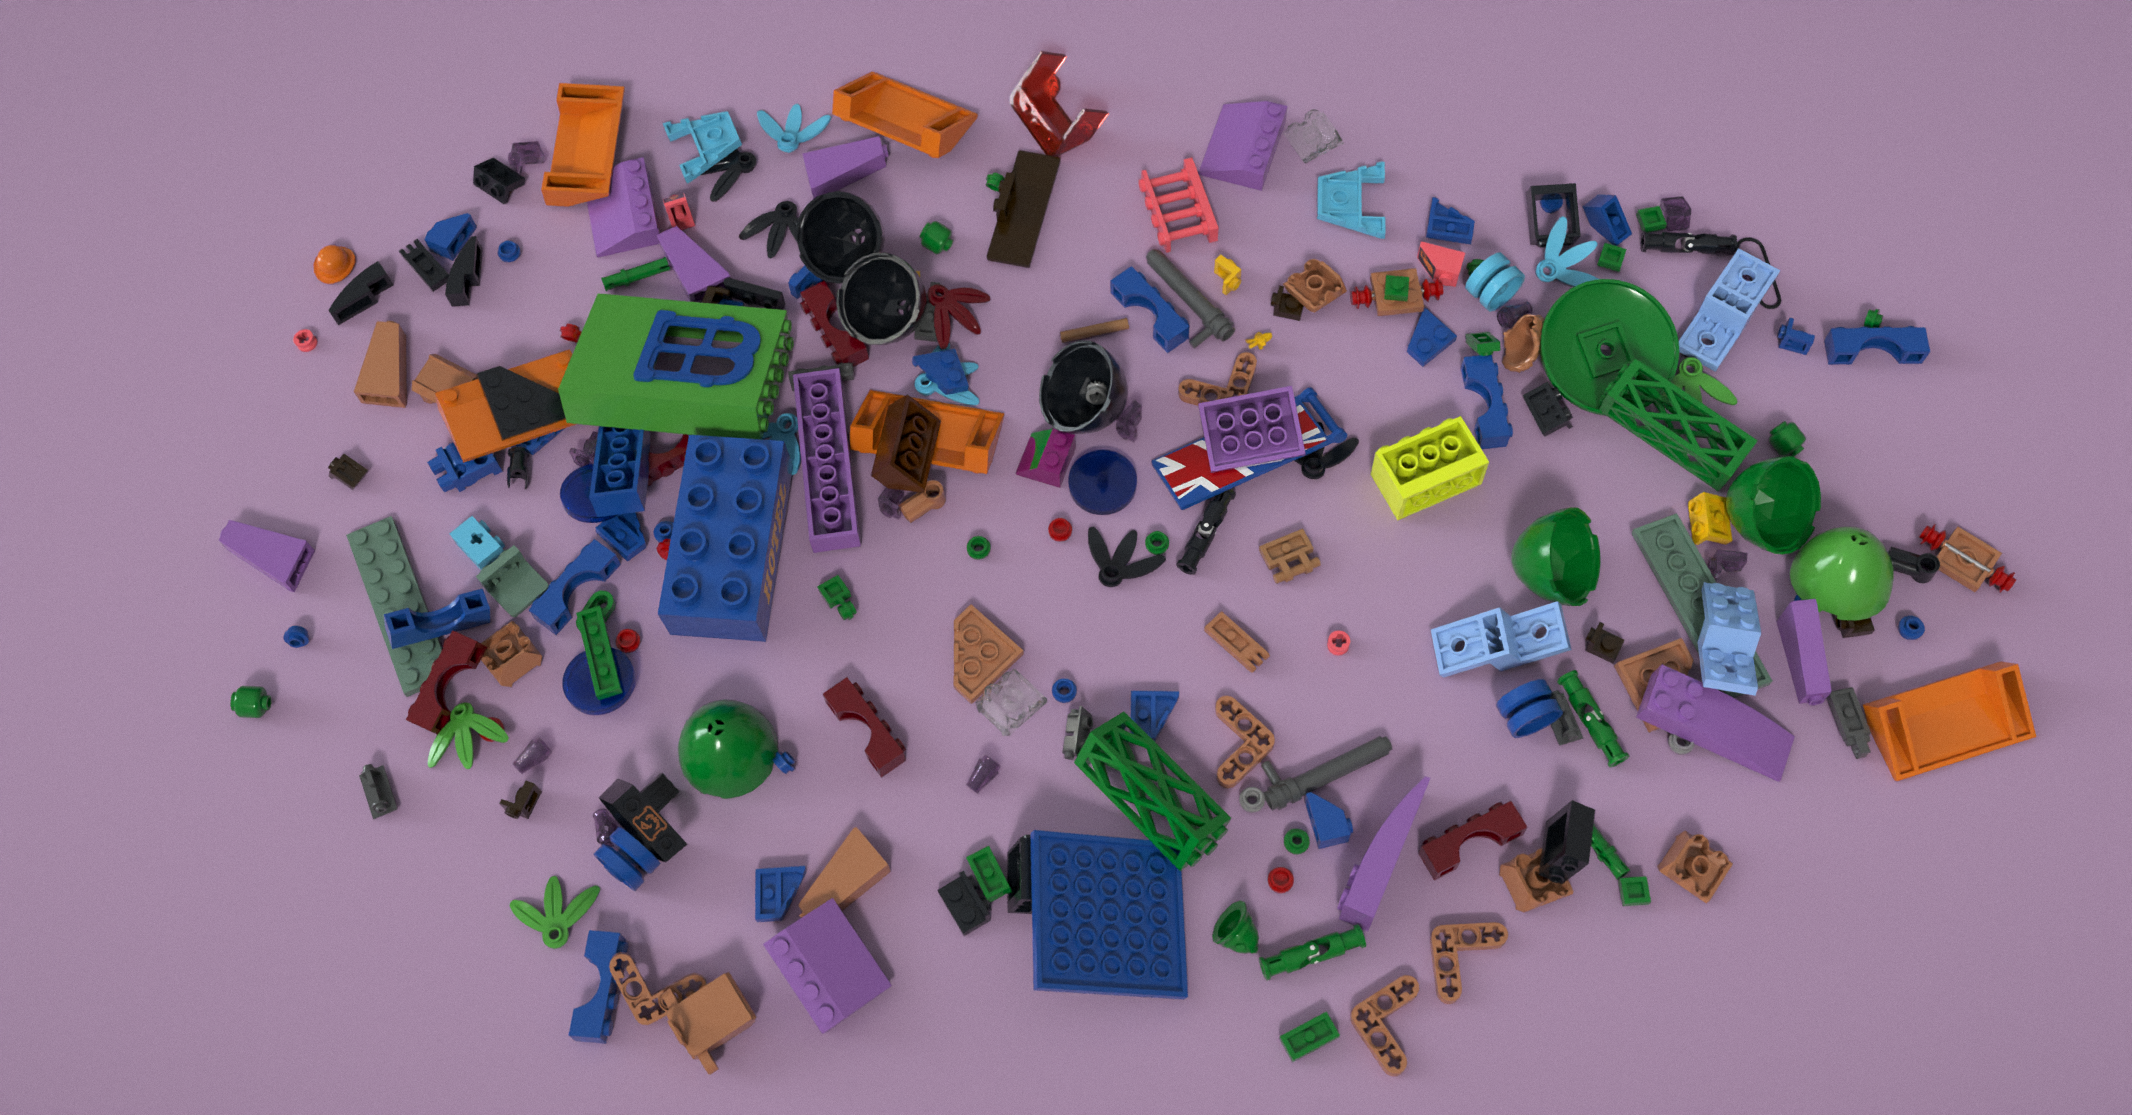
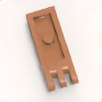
(1236, 641)

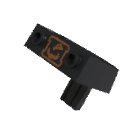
(641, 817)

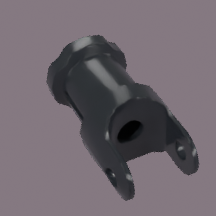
(518, 465)

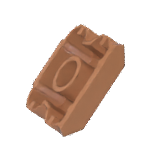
(1315, 285)
(439, 375)
(510, 654)
(1695, 865)
(1527, 886)

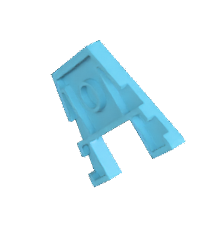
(713, 137)
(1341, 199)

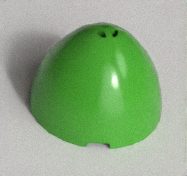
(1844, 572)

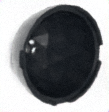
(827, 231)
(872, 298)
(1065, 388)

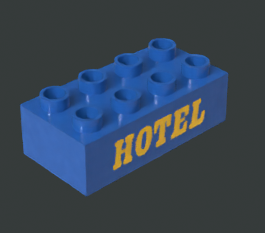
(726, 538)

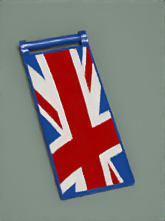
(1188, 470)

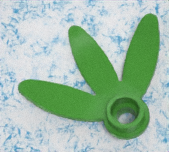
(1693, 380)
(463, 719)
(553, 909)

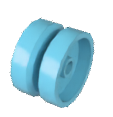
(1495, 281)

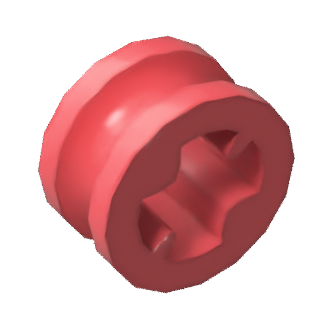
(307, 345)
(1338, 635)

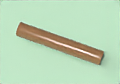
(1094, 330)

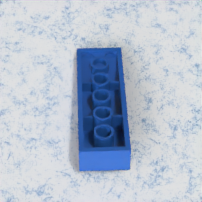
(618, 472)

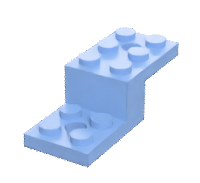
(1727, 309)
(1729, 638)
(1500, 639)

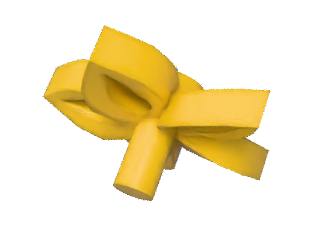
(1259, 339)

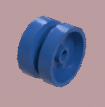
(1529, 708)
(623, 863)

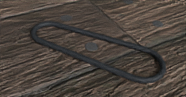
(1767, 261)

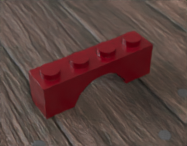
(821, 305)
(666, 463)
(457, 655)
(846, 704)
(1500, 824)

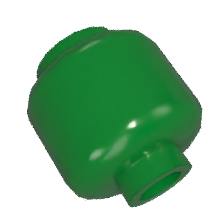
(936, 237)
(1787, 439)
(250, 701)

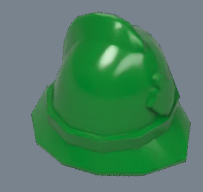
(1236, 929)

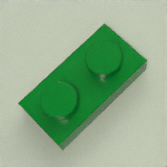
(1483, 343)
(988, 874)
(1309, 1036)

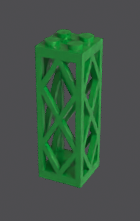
(1667, 439)
(1110, 747)

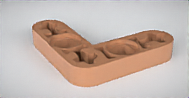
(1192, 397)
(1249, 746)
(1456, 943)
(645, 997)
(1376, 1016)

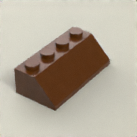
(906, 446)

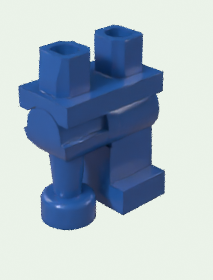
(459, 473)

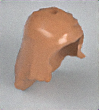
(1522, 343)

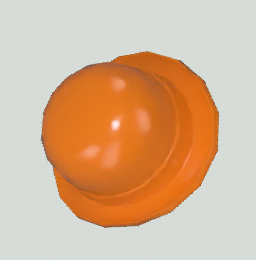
(333, 264)

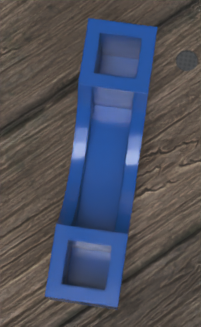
(1133, 290)
(1905, 344)
(1480, 376)
(592, 564)
(410, 627)
(593, 1020)

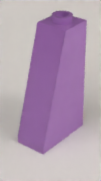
(843, 164)
(691, 264)
(271, 553)
(1805, 651)

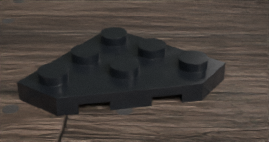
(518, 402)

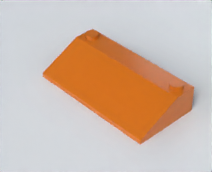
(902, 113)
(583, 144)
(471, 421)
(964, 438)
(1951, 719)

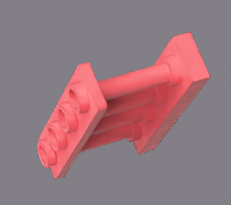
(1195, 191)

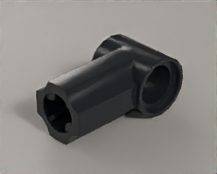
(1911, 563)

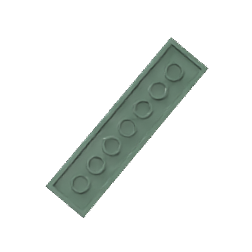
(1681, 576)
(391, 588)

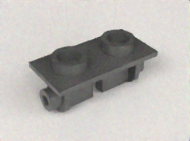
(1079, 723)
(1566, 727)
(377, 791)

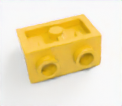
(1709, 519)

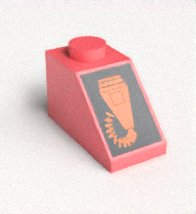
(679, 211)
(1441, 262)

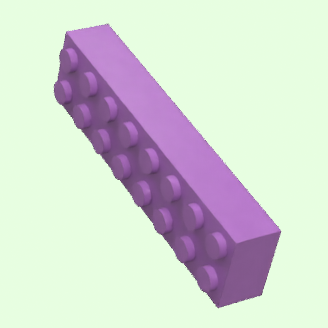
(826, 461)

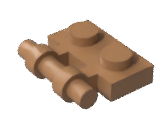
(1286, 549)

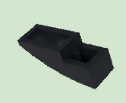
(464, 273)
(360, 293)

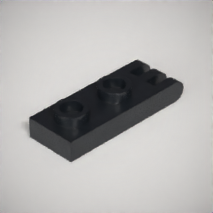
(425, 265)
(755, 294)

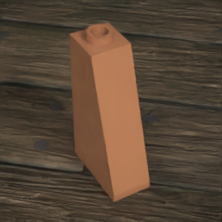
(384, 368)
(847, 875)

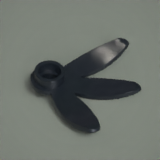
(734, 165)
(782, 217)
(1314, 464)
(1115, 570)

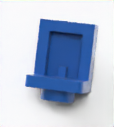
(802, 281)

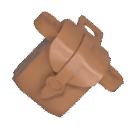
(709, 1018)

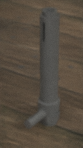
(1211, 317)
(1294, 788)

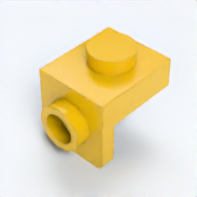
(1228, 272)

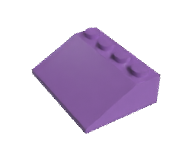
(1244, 143)
(629, 213)
(1251, 429)
(827, 965)

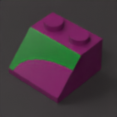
(1047, 456)

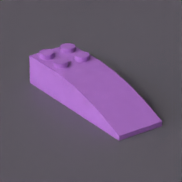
(1715, 722)
(1371, 878)

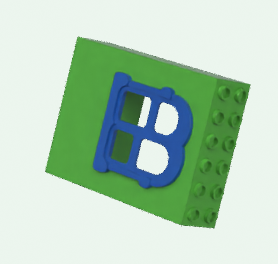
(615, 379)

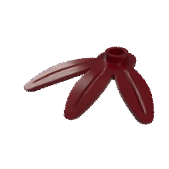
(950, 302)

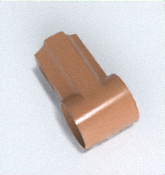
(921, 502)

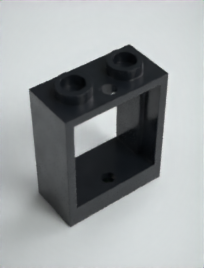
(1552, 192)
(1567, 842)
(1020, 876)

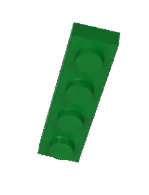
(599, 652)

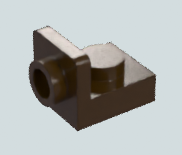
(716, 294)
(1286, 305)
(347, 471)
(1854, 628)
(1603, 643)
(524, 801)

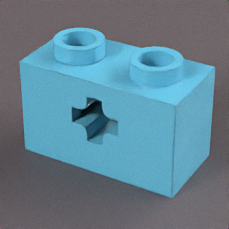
(477, 543)

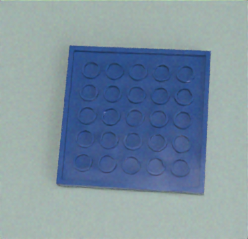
(1106, 917)

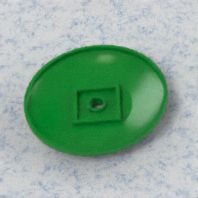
(1608, 315)

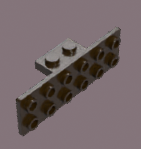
(1022, 208)

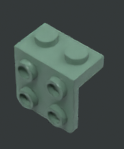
(512, 581)

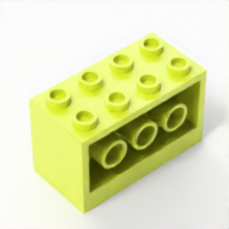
(1429, 467)

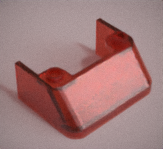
(1041, 113)

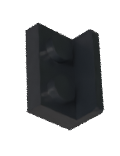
(496, 179)
(1547, 409)
(965, 904)

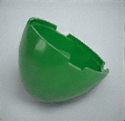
(1775, 504)
(1558, 557)
(733, 760)

